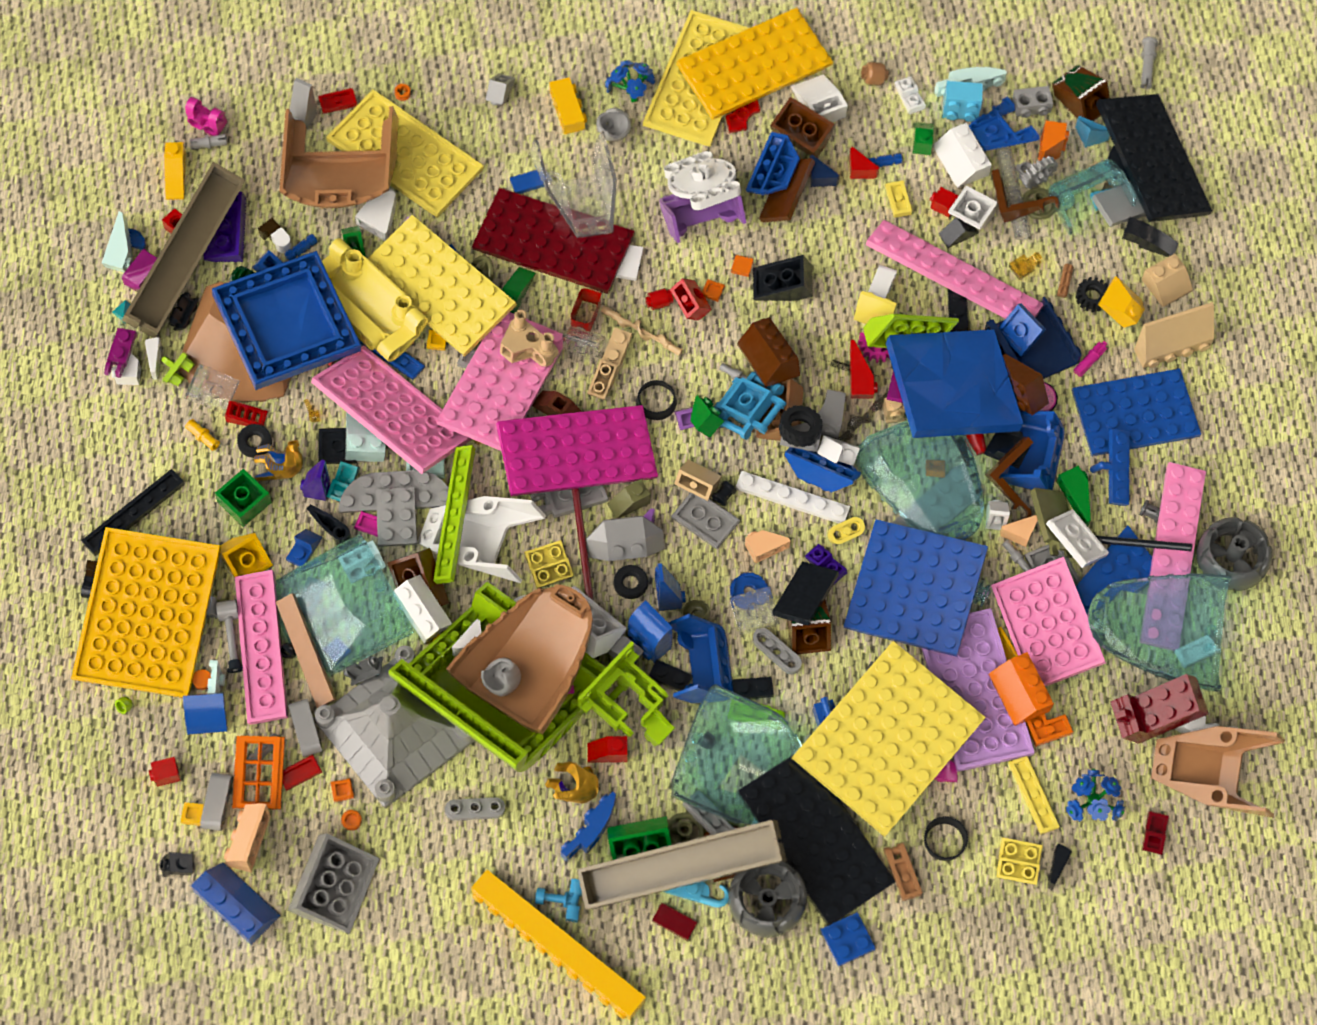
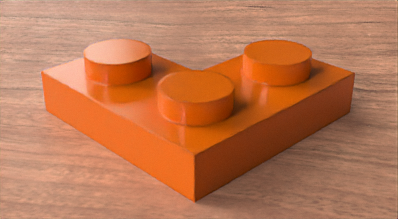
(1046, 731)

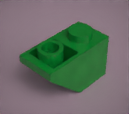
(705, 416)

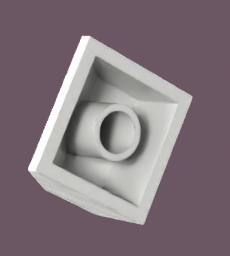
(973, 208)

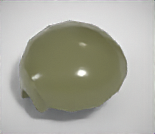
(697, 607)

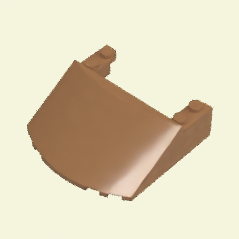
(336, 177)

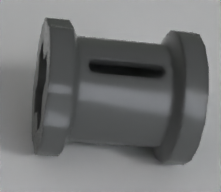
(1150, 511)

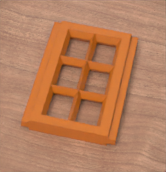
(240, 770)

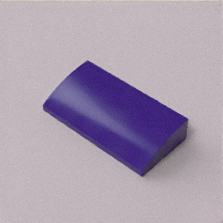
(229, 238)

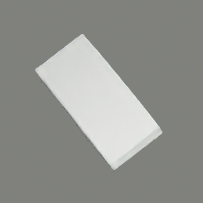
(909, 94)

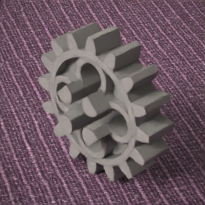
(1039, 172)

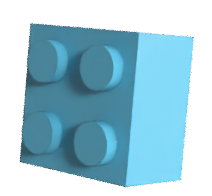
(962, 100)

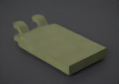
(1047, 506)

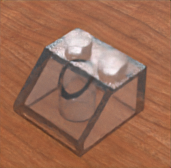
(583, 344)
(211, 389)
(754, 610)

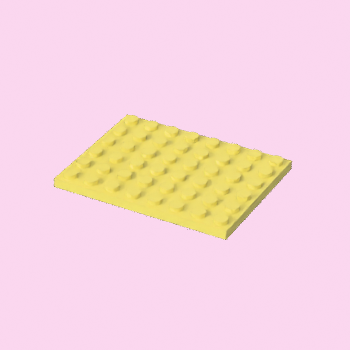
(888, 738)

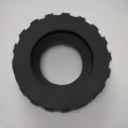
(796, 437)

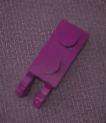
(120, 351)

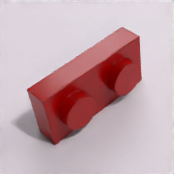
(337, 100)

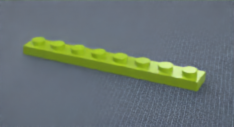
(454, 514)

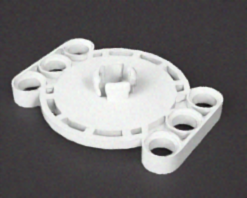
(702, 180)

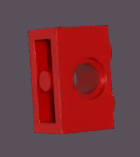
(690, 299)

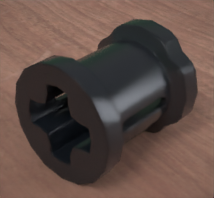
(724, 493)

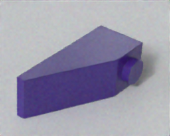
(316, 482)

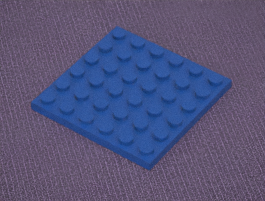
(916, 587)

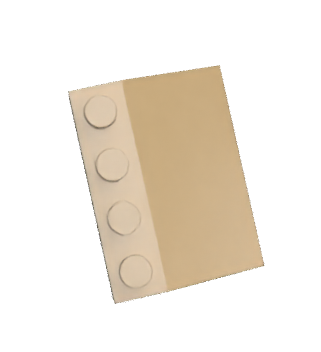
(1176, 336)

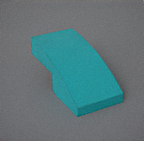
(344, 477)

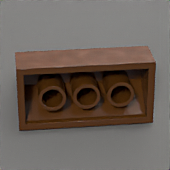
(769, 353)

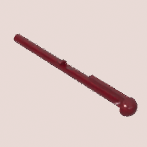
(582, 543)

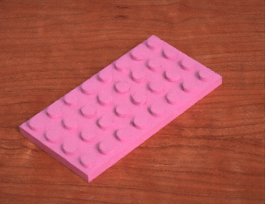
(495, 388)
(389, 408)

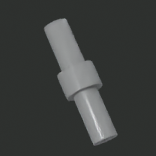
(732, 372)
(1016, 556)

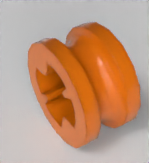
(406, 95)

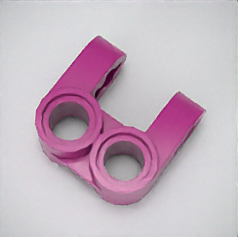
(202, 118)

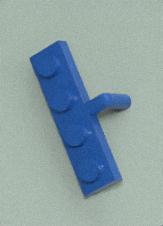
(1118, 467)

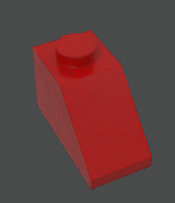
(608, 750)

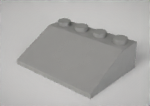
(333, 883)

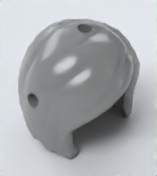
(617, 124)
(501, 677)

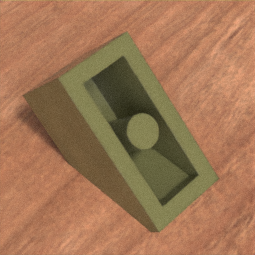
(630, 499)

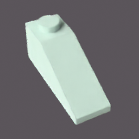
(118, 251)

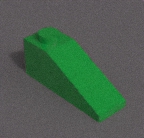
(518, 286)
(1076, 490)

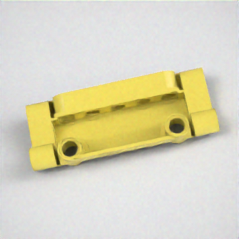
(374, 304)

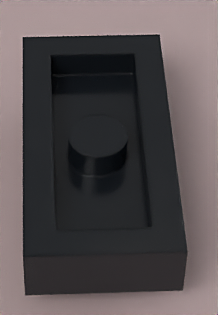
(670, 676)
(753, 687)

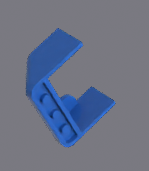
(707, 656)

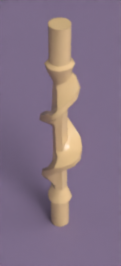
(645, 335)

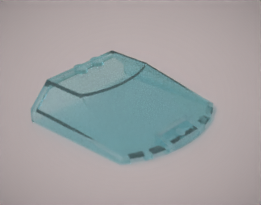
(345, 605)

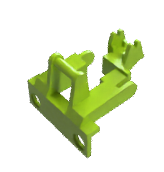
(627, 675)

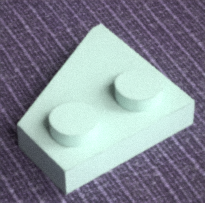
(217, 677)

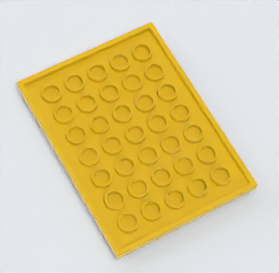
(146, 612)

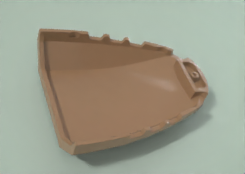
(547, 642)

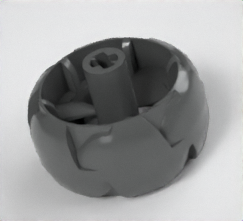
(1244, 535)
(765, 925)

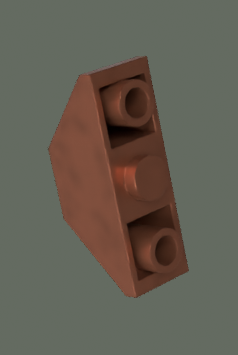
(554, 403)

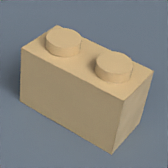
(697, 479)

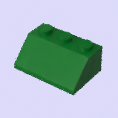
(639, 837)

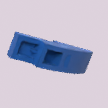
(596, 821)

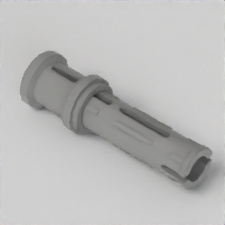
(1148, 56)

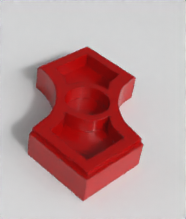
(738, 119)

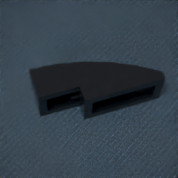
(1149, 237)

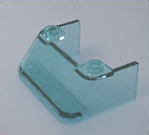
(1085, 179)

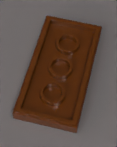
(782, 204)

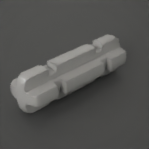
(266, 748)

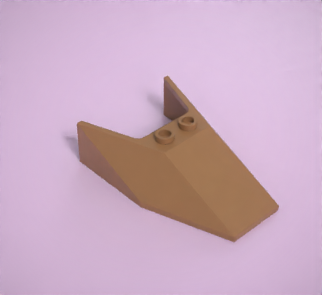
(1208, 764)

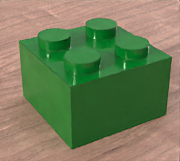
(243, 497)

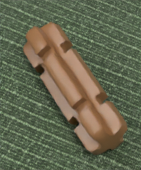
(1065, 280)

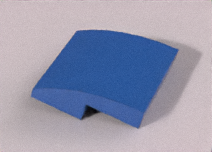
(205, 713)

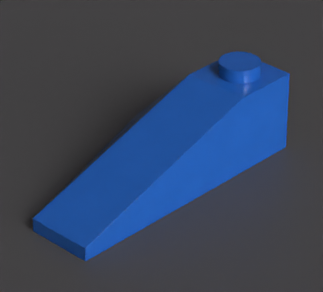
(668, 590)

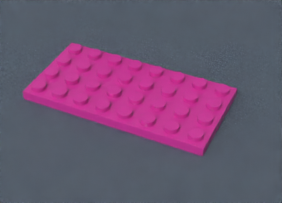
(576, 450)

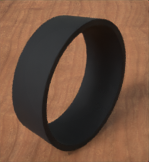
(657, 415)
(950, 821)

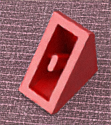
(860, 166)

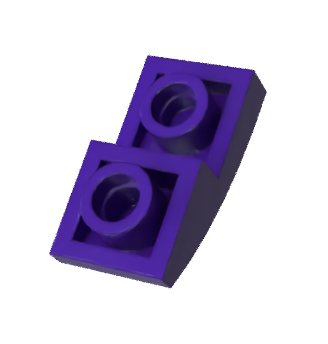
(823, 558)

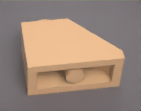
(765, 544)

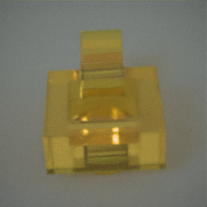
(1024, 266)

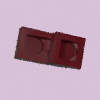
(1155, 832)

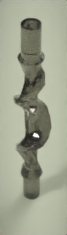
(856, 421)

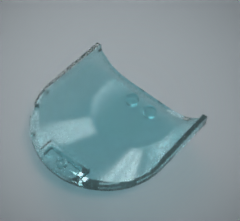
(727, 749)

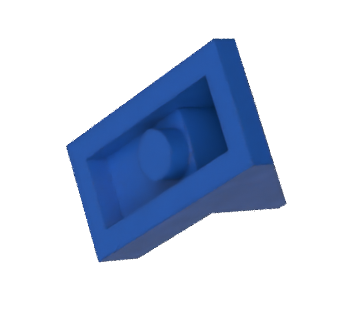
(304, 546)

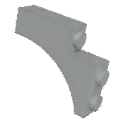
(831, 415)

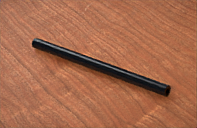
(1145, 543)

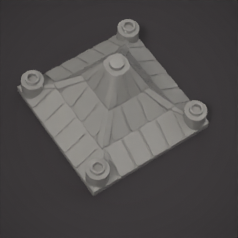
(390, 734)

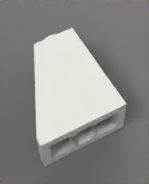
(378, 215)

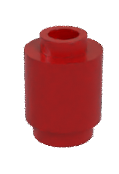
(659, 299)

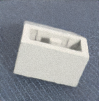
(821, 97)

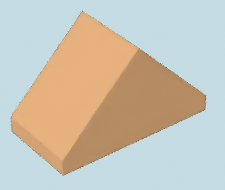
(1020, 530)

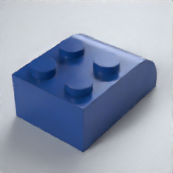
(650, 632)

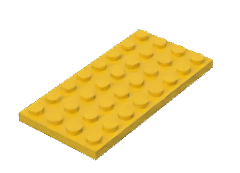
(754, 63)

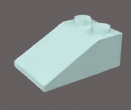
(362, 443)

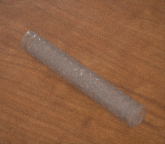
(1012, 189)

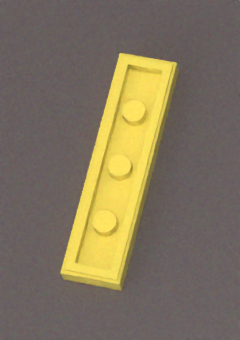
(1033, 795)

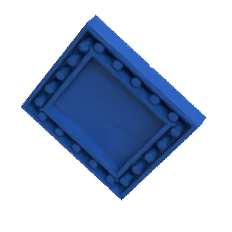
(286, 320)
(954, 383)

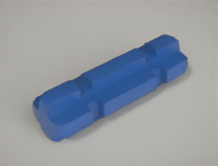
(887, 160)
(301, 247)

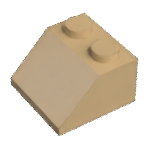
(1168, 280)

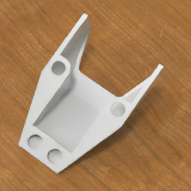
(483, 531)

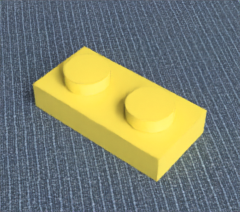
(898, 199)

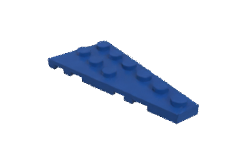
(1118, 565)

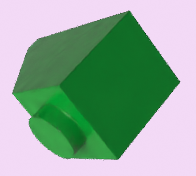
(923, 138)
(353, 238)

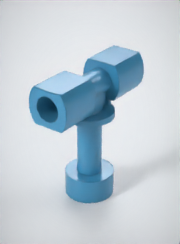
(570, 899)

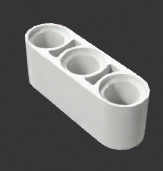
(882, 281)

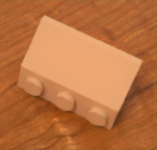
(247, 837)

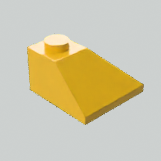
(1122, 303)
(244, 555)

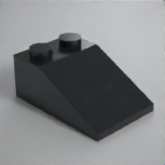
(783, 280)

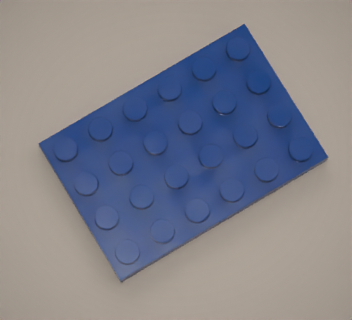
(1147, 405)

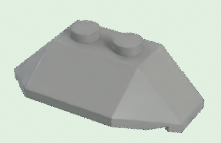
(625, 539)

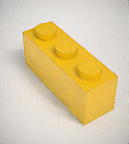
(567, 105)

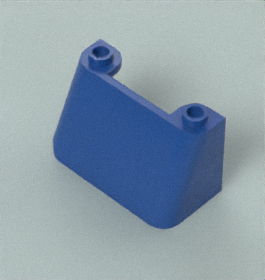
(1043, 457)

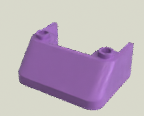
(680, 215)

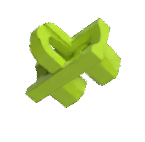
(172, 375)

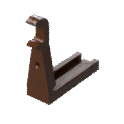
(1021, 209)
(994, 473)

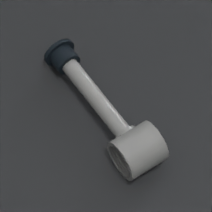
(227, 612)

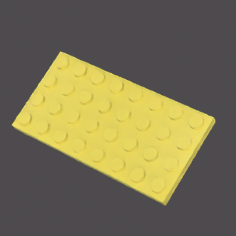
(675, 105)
(427, 164)
(442, 285)

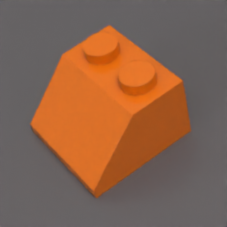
(1053, 139)

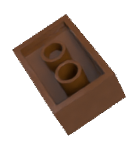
(1027, 385)

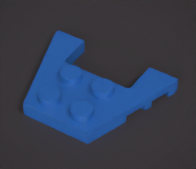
(995, 133)

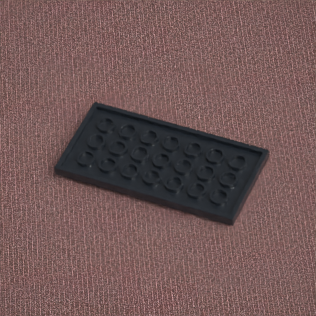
(1153, 157)
(818, 839)

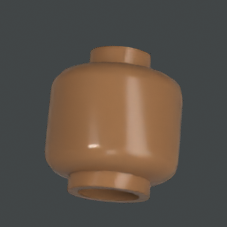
(874, 73)

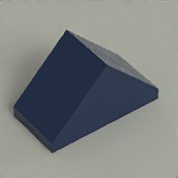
(822, 175)

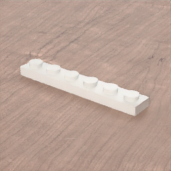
(792, 497)

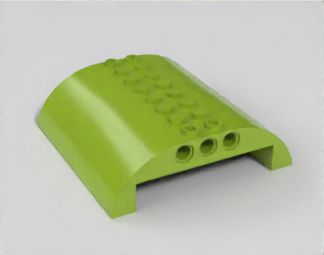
(505, 738)

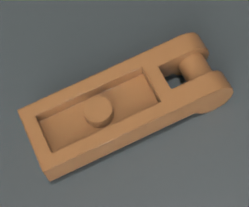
(903, 872)

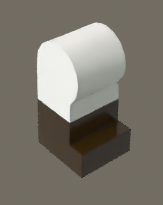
(276, 234)

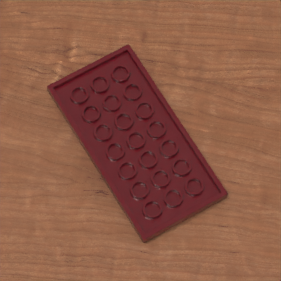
(541, 240)

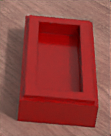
(300, 772)

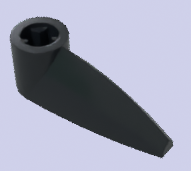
(330, 524)

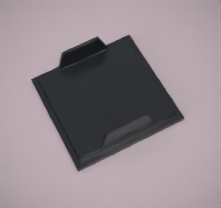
(1003, 443)

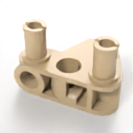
(521, 345)

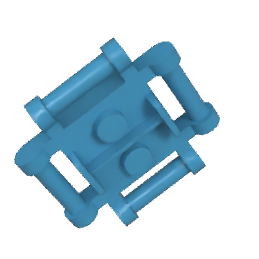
(748, 403)

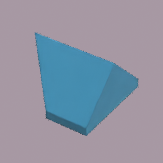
(1091, 132)

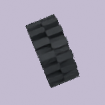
(1087, 285)

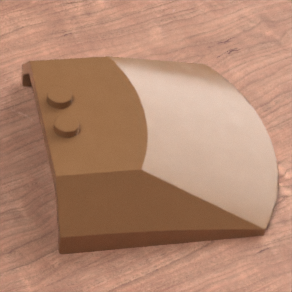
(213, 347)

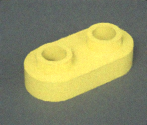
(845, 531)

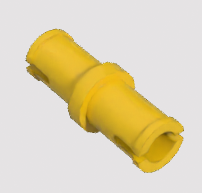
(202, 434)

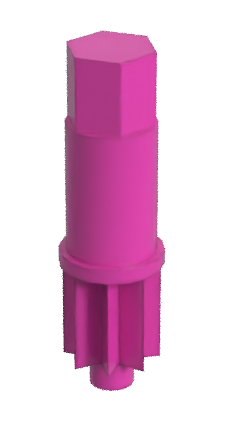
(1092, 356)

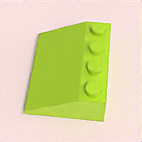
(879, 328)

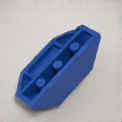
(774, 166)
(821, 471)

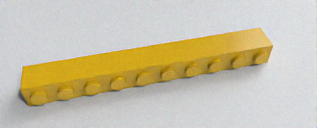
(558, 945)

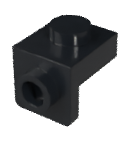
(176, 864)

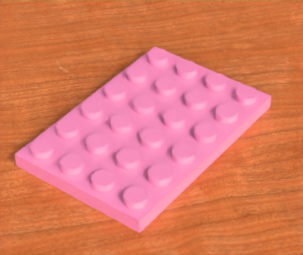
(1048, 621)

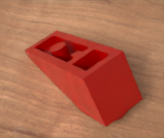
(861, 378)

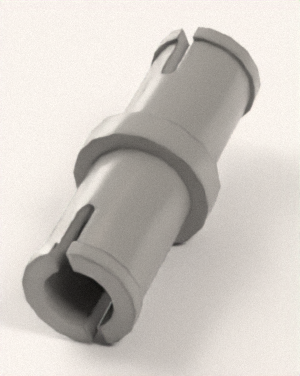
(208, 141)

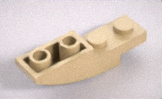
(610, 364)

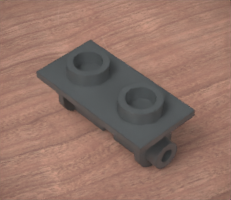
(366, 669)

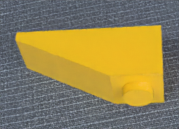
(174, 170)

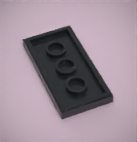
(805, 593)

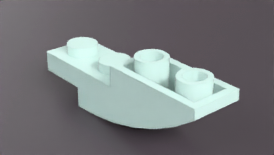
(984, 75)

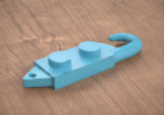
(700, 894)

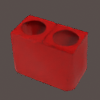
(589, 296)

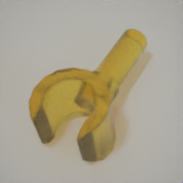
(313, 415)

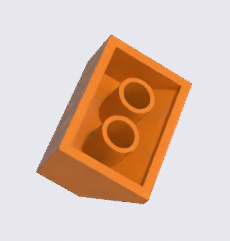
(1021, 689)

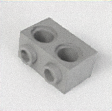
(1032, 98)

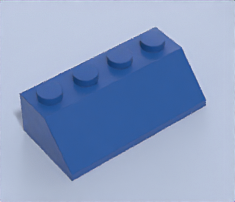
(235, 902)

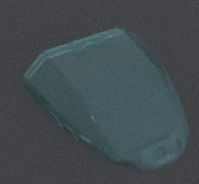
(925, 479)
(1164, 624)

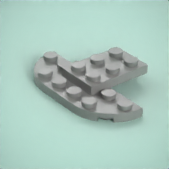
(395, 499)

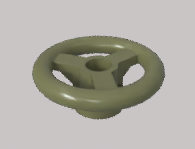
(1039, 193)
(486, 266)
(685, 825)

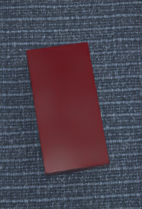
(674, 922)

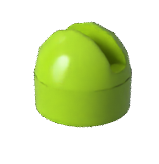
(123, 701)

